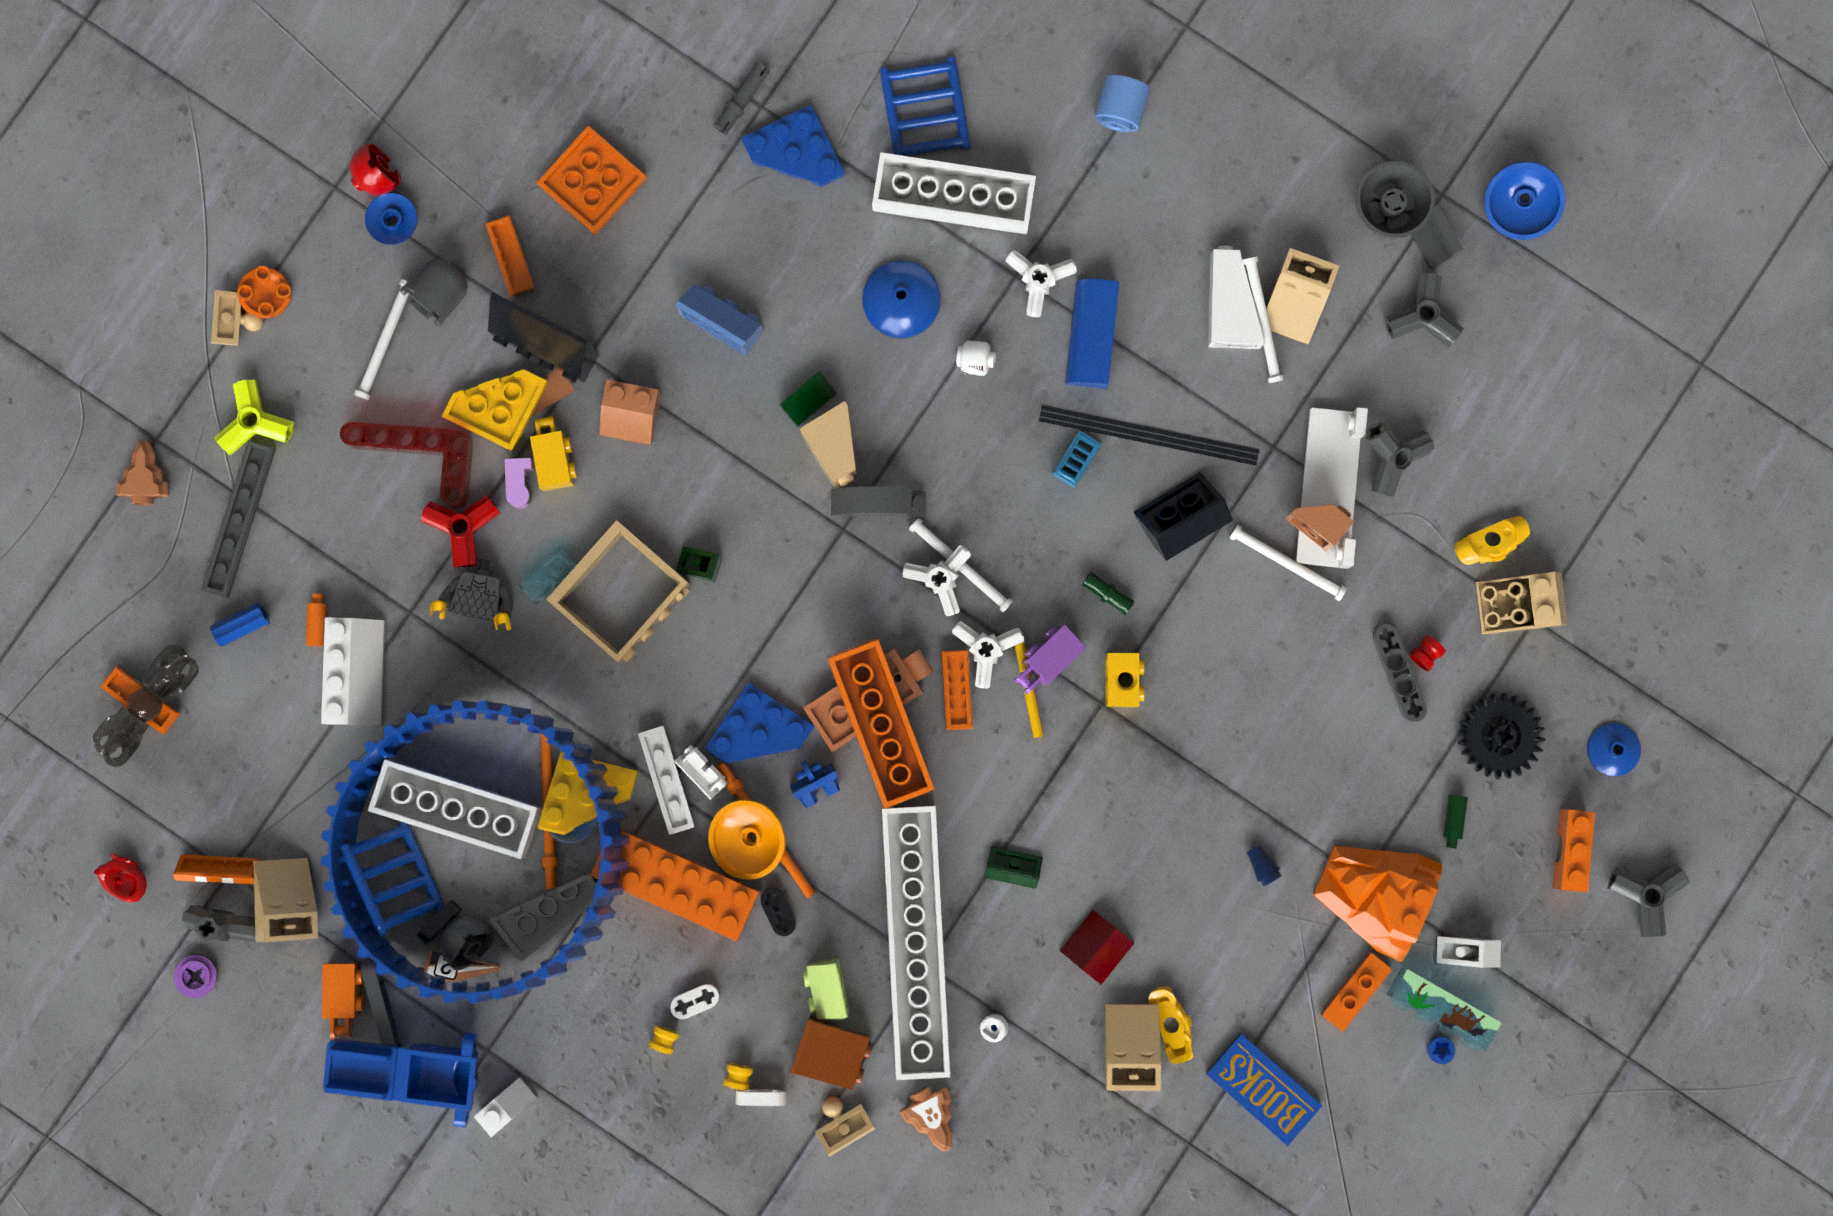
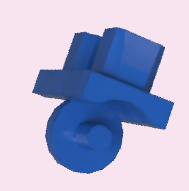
(812, 779)

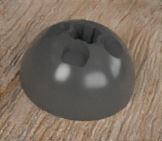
(1400, 187)

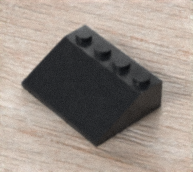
(541, 339)

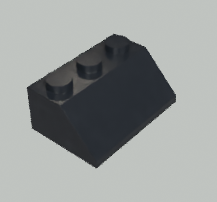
(1183, 516)

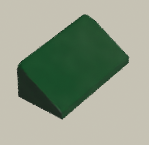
(808, 399)
(1013, 867)

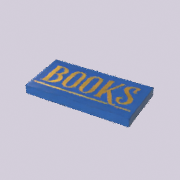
(1263, 1089)

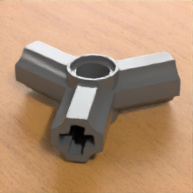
(1426, 298)
(1395, 455)
(1663, 886)
(219, 924)

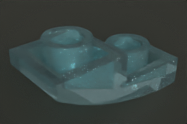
(547, 575)

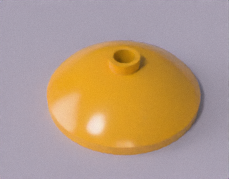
(734, 848)

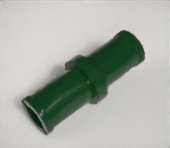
(1108, 593)

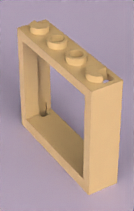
(587, 564)

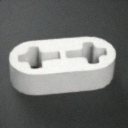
(697, 1007)
(761, 1097)

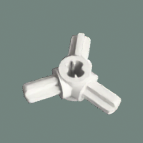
(1035, 289)
(949, 568)
(975, 641)

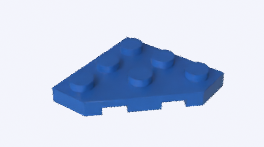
(795, 148)
(757, 728)

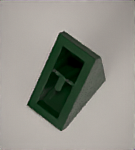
(699, 563)

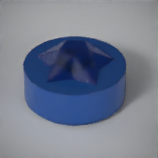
(1441, 1050)

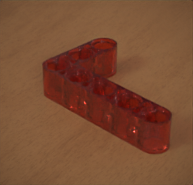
(419, 446)

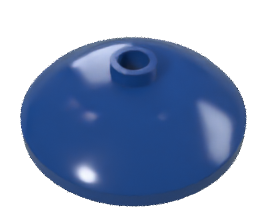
(1524, 218)
(906, 316)

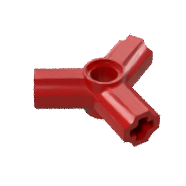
(446, 520)

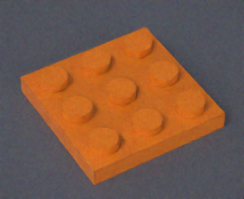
(591, 180)

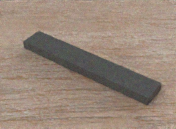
(238, 519)

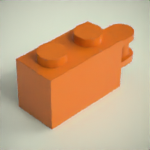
(342, 995)

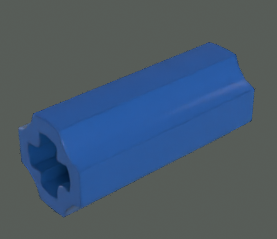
(239, 624)

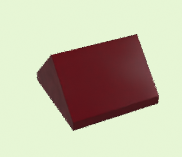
(1097, 947)

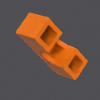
(1573, 868)

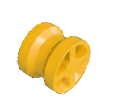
(663, 1039)
(738, 1076)

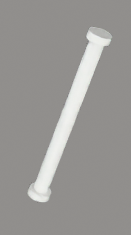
(1260, 306)
(382, 344)
(1287, 562)
(969, 572)

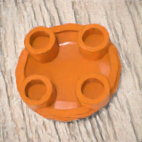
(264, 292)

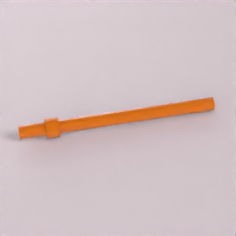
(736, 787)
(549, 860)

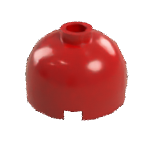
(372, 171)

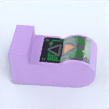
(517, 481)

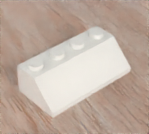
(353, 671)

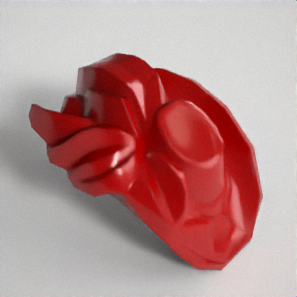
(122, 879)

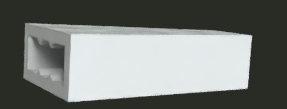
(1231, 304)

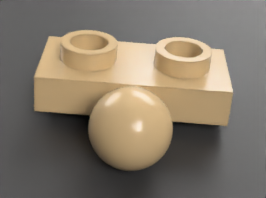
(227, 319)
(845, 1127)

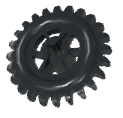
(1508, 712)

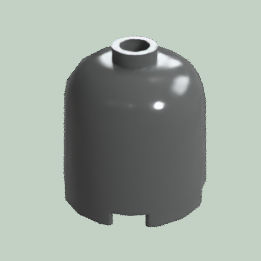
(436, 289)

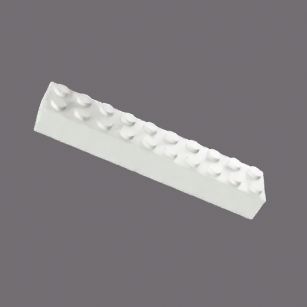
(915, 943)

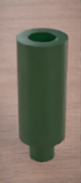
(1455, 820)

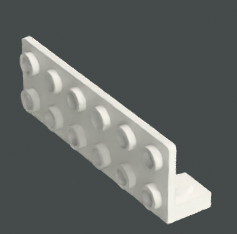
(1331, 478)

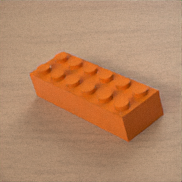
(880, 722)
(684, 887)

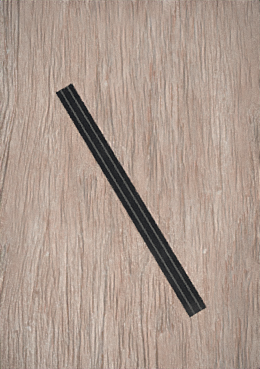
(1149, 435)

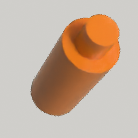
(315, 621)

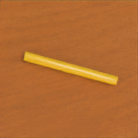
(1030, 697)

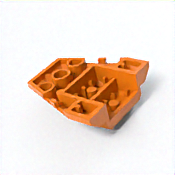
(1380, 895)

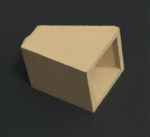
(832, 445)

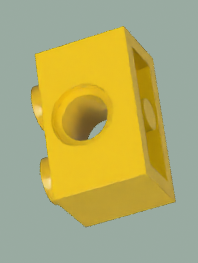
(1114, 693)

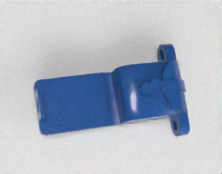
(411, 1075)

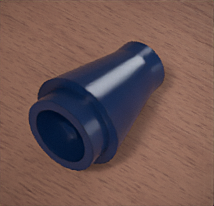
(1264, 867)

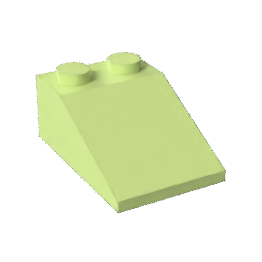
(827, 989)

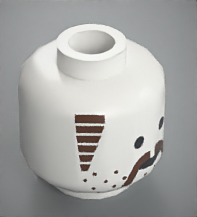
(975, 358)

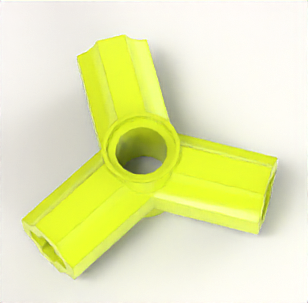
(249, 404)

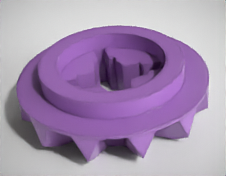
(183, 976)

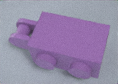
(1049, 657)

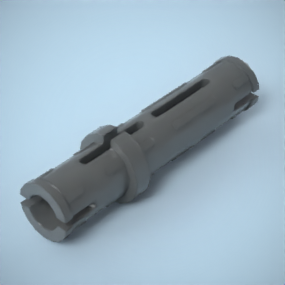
(735, 107)

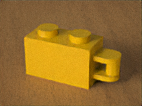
(552, 456)

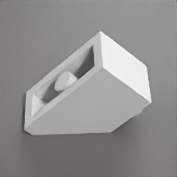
(1469, 951)
(505, 1107)

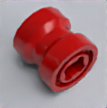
(1427, 653)

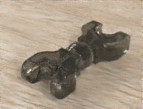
(144, 705)

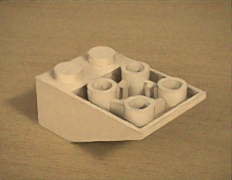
(1300, 295)
(1522, 603)
(284, 901)
(1132, 1047)

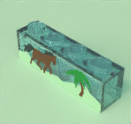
(1444, 1009)

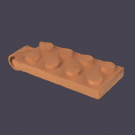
(829, 710)

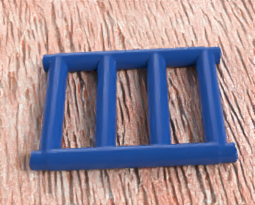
(953, 91)
(371, 900)

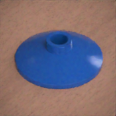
(387, 207)
(1601, 749)

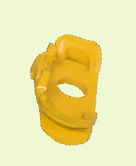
(1475, 549)
(1178, 1043)

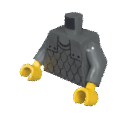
(477, 597)

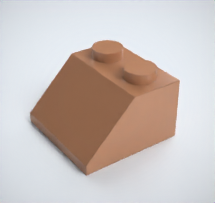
(629, 412)
(1321, 523)

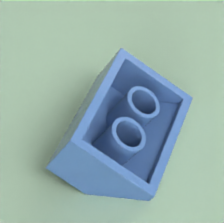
(720, 318)

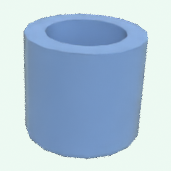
(1122, 103)

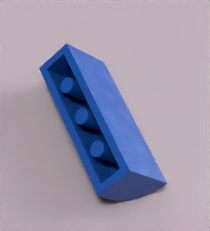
(1092, 333)

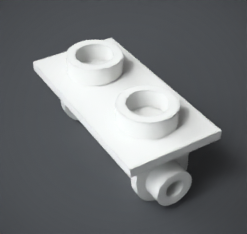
(705, 777)

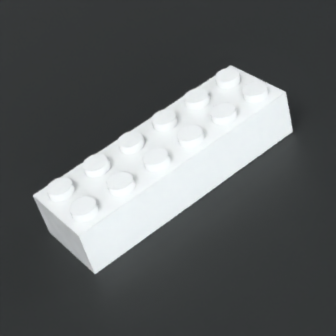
(953, 193)
(455, 809)

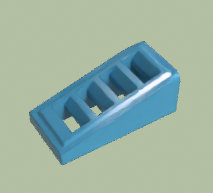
(1068, 478)

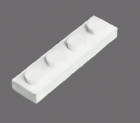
(666, 780)

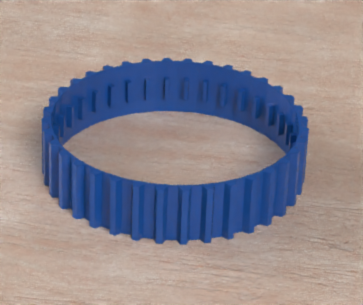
(345, 829)

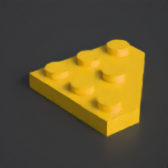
(498, 407)
(569, 799)

